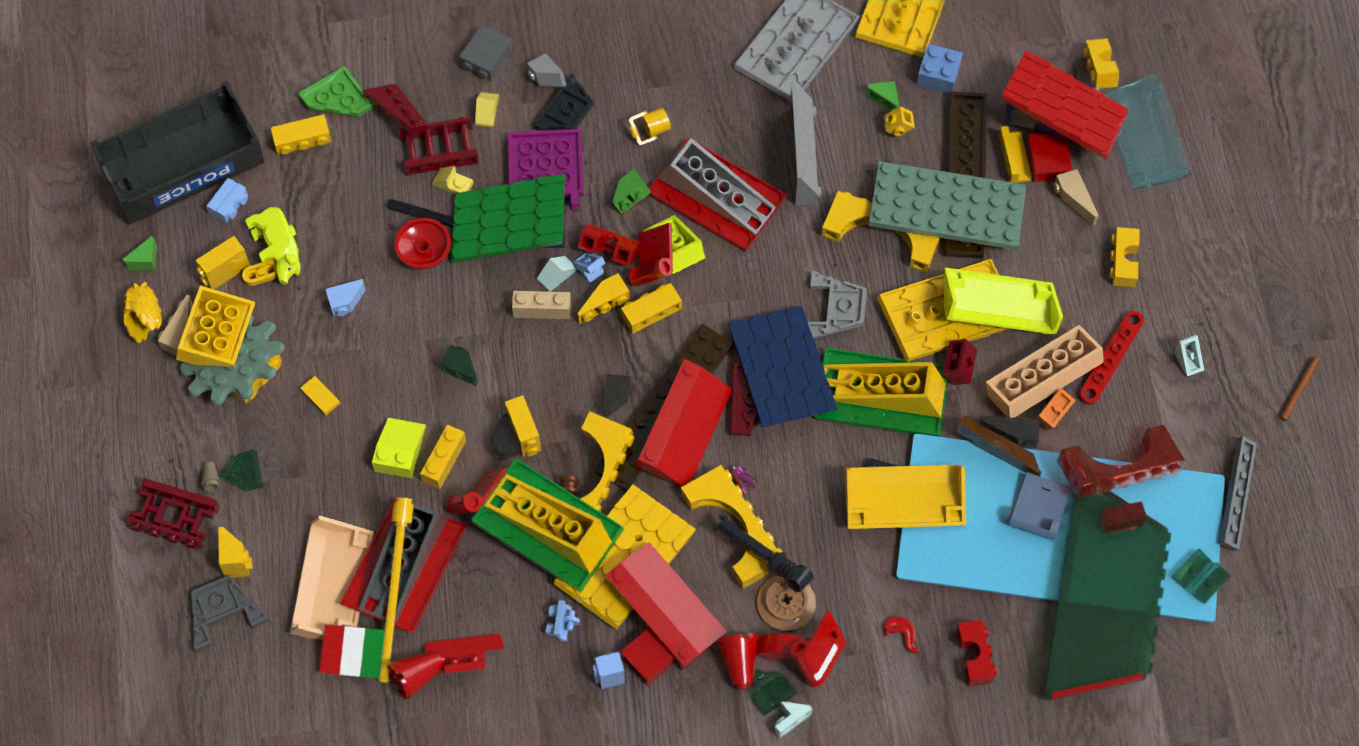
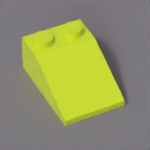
(686, 246)
(398, 448)

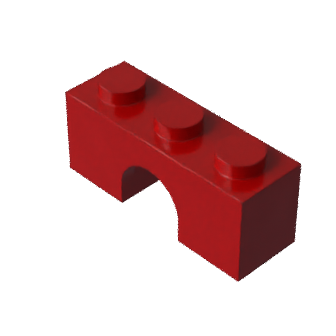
(598, 239)
(974, 635)

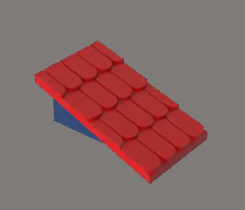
(1061, 105)

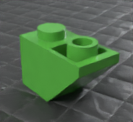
(630, 191)

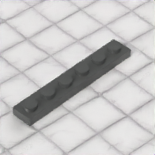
(1238, 493)

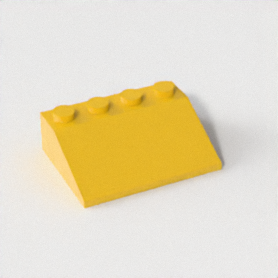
(215, 329)

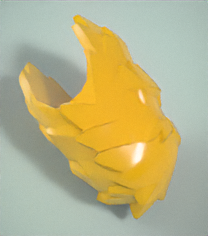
(141, 311)

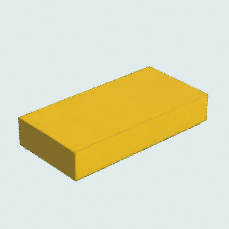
(320, 395)

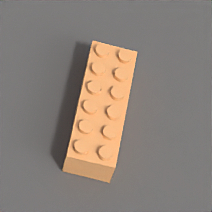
(1044, 372)

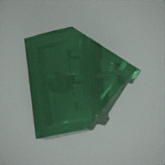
(244, 471)
(771, 690)

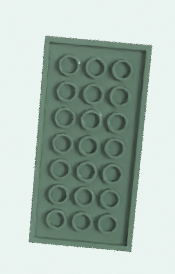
(948, 205)

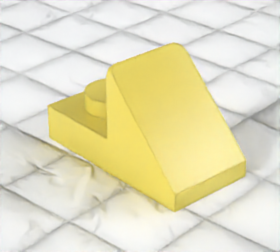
(451, 181)

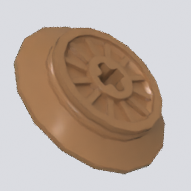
(783, 616)

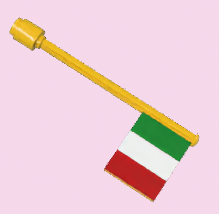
(366, 650)

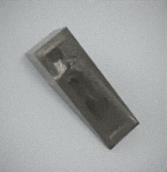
(1017, 430)

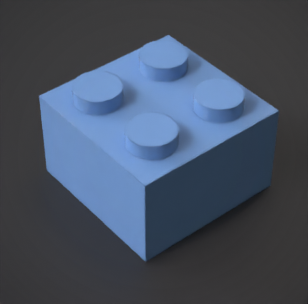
(939, 68)

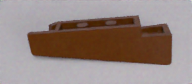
(998, 446)

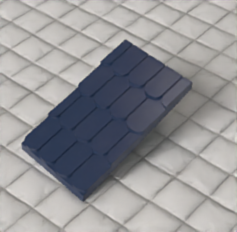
(782, 366)

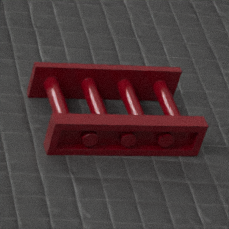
(435, 162)

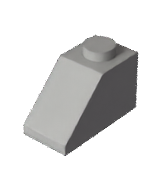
(545, 72)

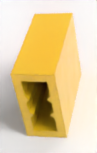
(222, 263)
(523, 426)

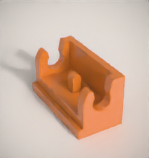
(1055, 409)

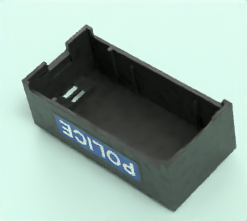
(179, 153)

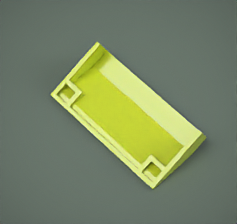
(1001, 301)

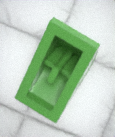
(883, 94)
(143, 256)

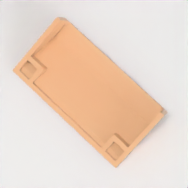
(328, 568)

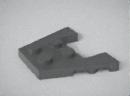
(217, 602)

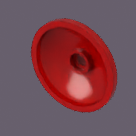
(422, 234)

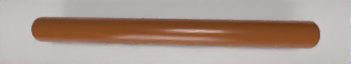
(1299, 389)

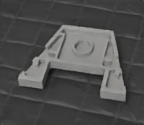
(845, 305)

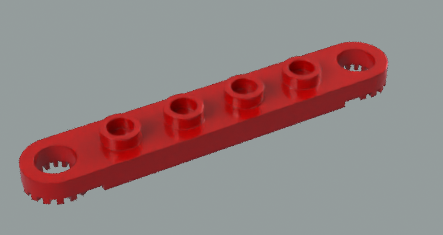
(1112, 357)

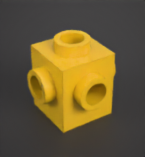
(899, 121)

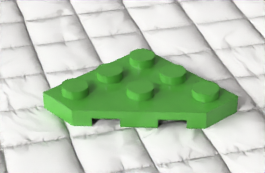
(337, 94)

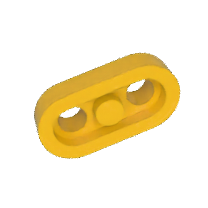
(261, 272)

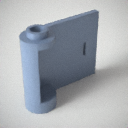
(1040, 506)

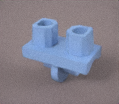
(564, 620)

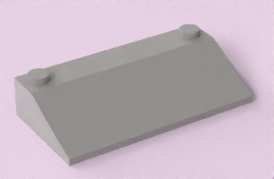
(806, 169)

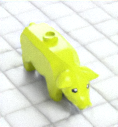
(280, 239)

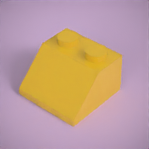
(232, 555)

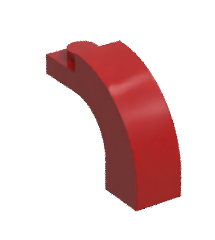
(776, 645)

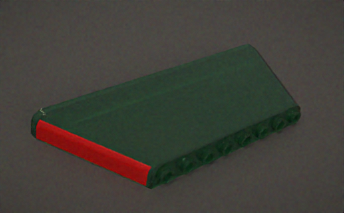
(1106, 602)

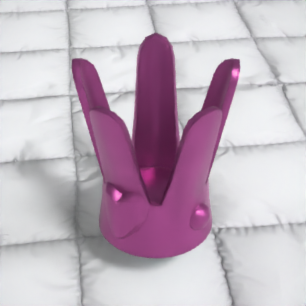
(741, 474)

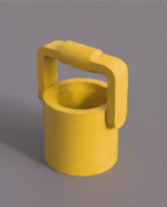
(653, 123)

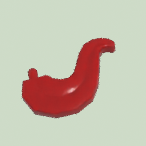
(903, 626)

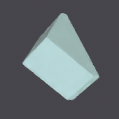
(556, 272)
(1189, 355)

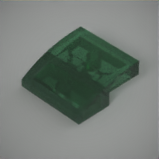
(1201, 576)

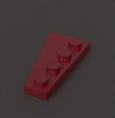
(397, 106)
(743, 407)

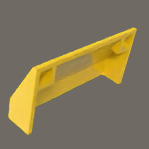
(905, 496)

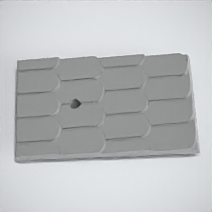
(796, 44)

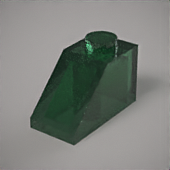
(459, 365)

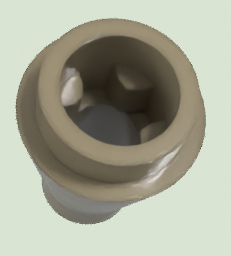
(210, 478)

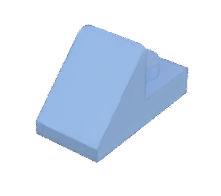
(589, 265)

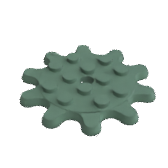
(249, 366)

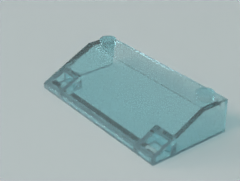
(1150, 135)

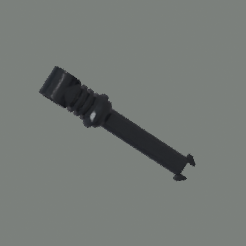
(796, 576)

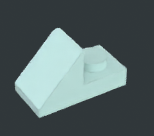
(795, 715)

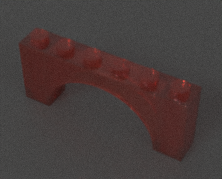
(1092, 476)

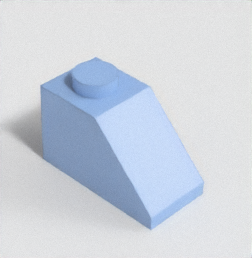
(345, 297)

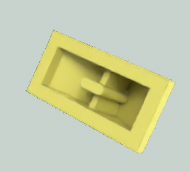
(486, 109)

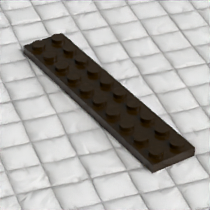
(967, 152)
(704, 349)

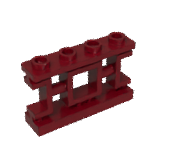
(178, 499)

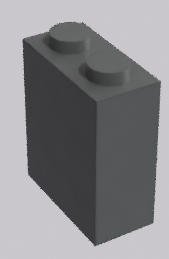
(486, 52)

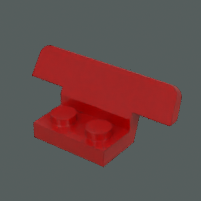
(465, 653)

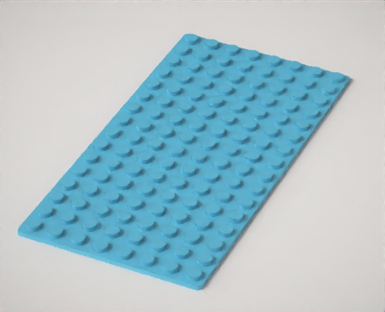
(1016, 562)

